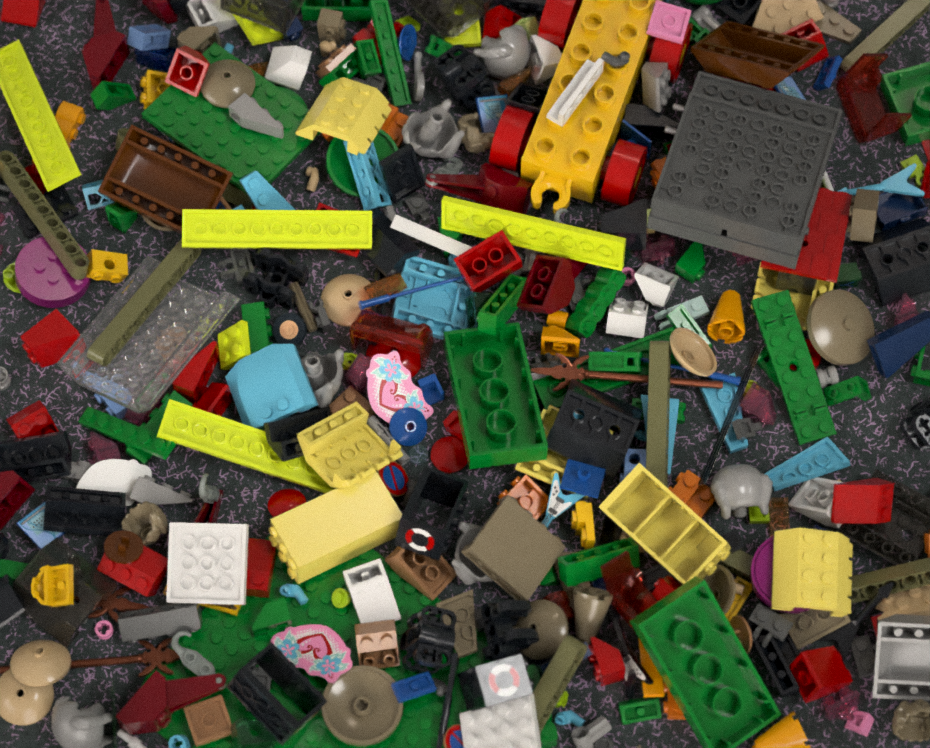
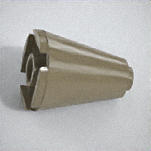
(589, 611)

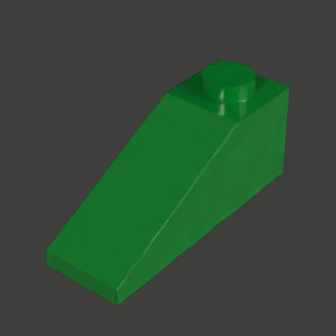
(345, 69)

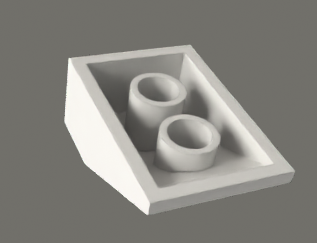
(815, 500)

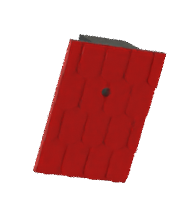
(821, 247)

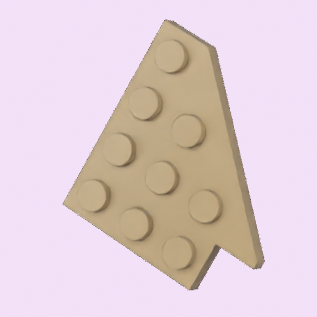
(785, 14)
(907, 602)

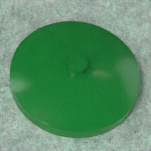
(339, 165)

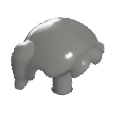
(505, 54)
(433, 132)
(324, 374)
(739, 487)
(465, 568)
(79, 727)

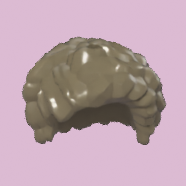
(474, 139)
(146, 521)
(912, 721)

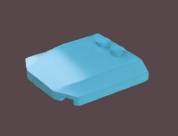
(439, 306)
(270, 385)

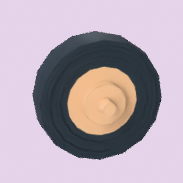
(289, 329)

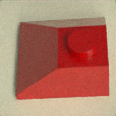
(187, 70)

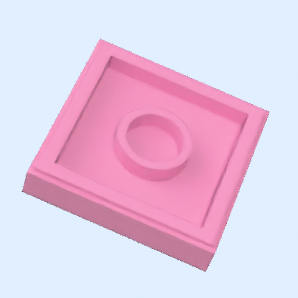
(668, 22)

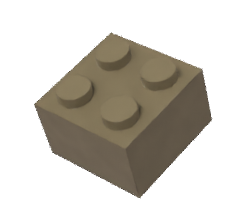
(863, 215)

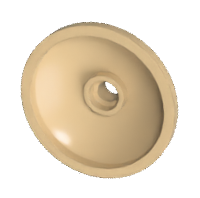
(340, 308)
(692, 352)
(40, 663)
(26, 709)

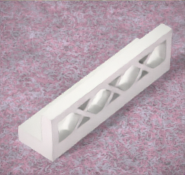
(575, 91)

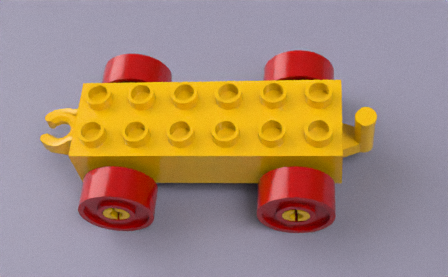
(577, 155)

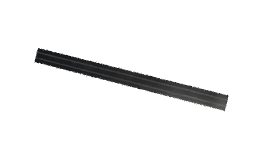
(730, 415)

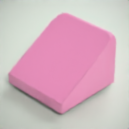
(861, 724)

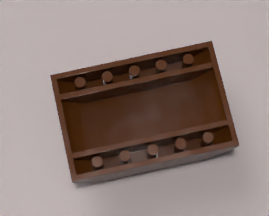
(752, 54)
(162, 179)

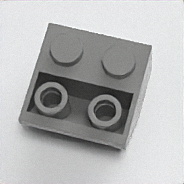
(655, 85)

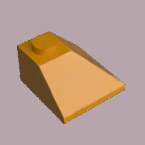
(559, 341)

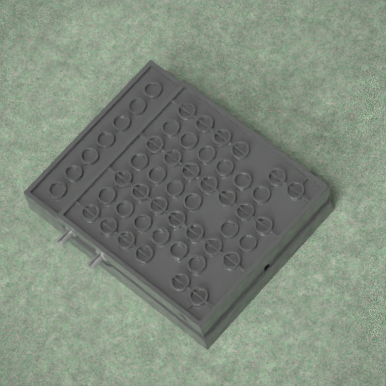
(744, 169)

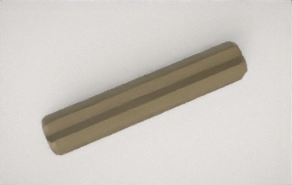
(303, 307)

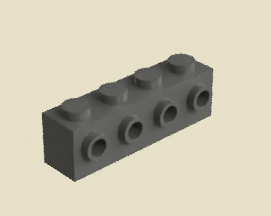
(159, 621)

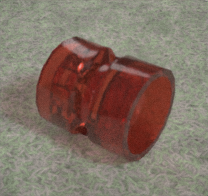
(562, 600)

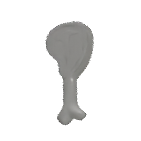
(419, 82)

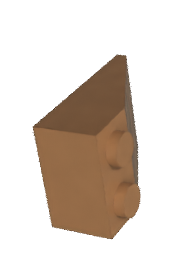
(421, 572)

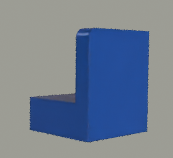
(431, 389)

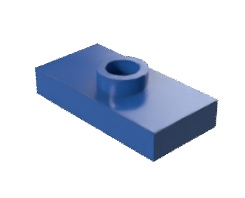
(827, 73)
(413, 687)

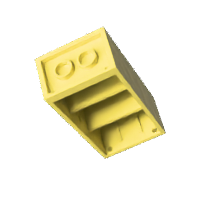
(665, 526)
(335, 527)

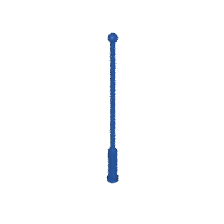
(386, 298)
(716, 376)

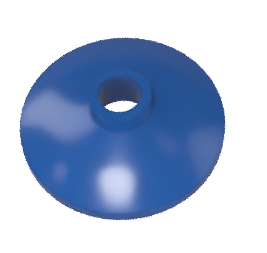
(407, 41)
(399, 429)

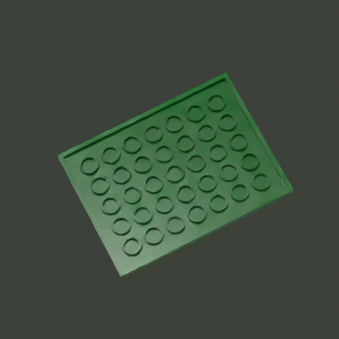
(221, 140)

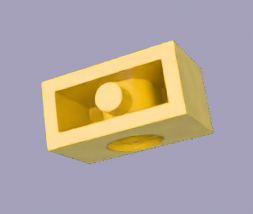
(115, 262)

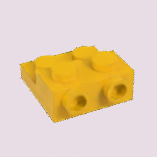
(154, 86)
(583, 524)

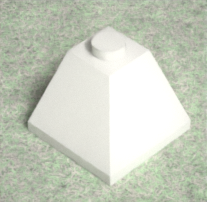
(543, 59)
(288, 66)
(655, 284)

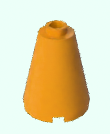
(727, 319)
(784, 734)

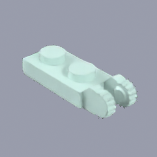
(696, 308)

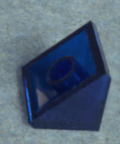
(157, 59)

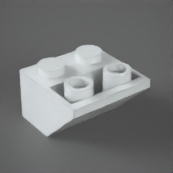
(627, 318)

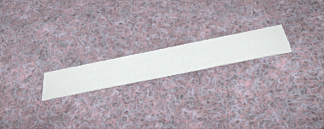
(429, 236)

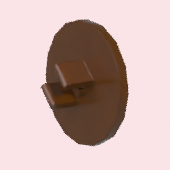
(123, 547)

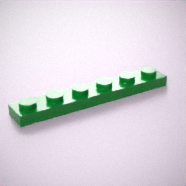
(390, 53)
(126, 433)

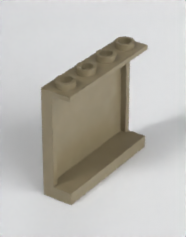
(514, 549)

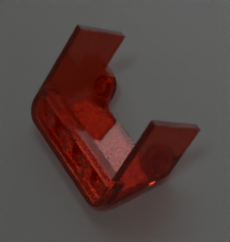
(862, 100)
(392, 332)
(626, 585)

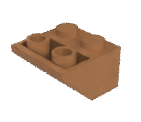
(377, 644)

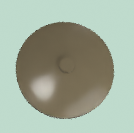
(840, 327)
(362, 706)

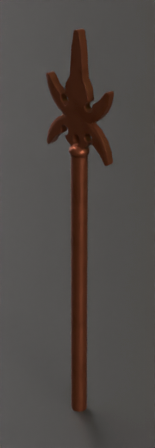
(572, 372)
(112, 603)
(154, 657)

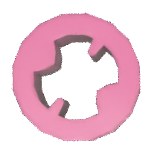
(630, 271)
(99, 626)

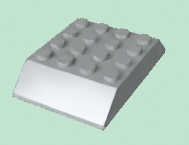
(902, 658)

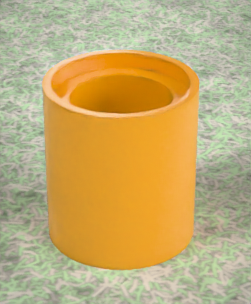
(558, 319)

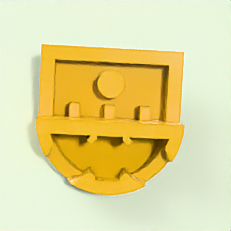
(54, 585)

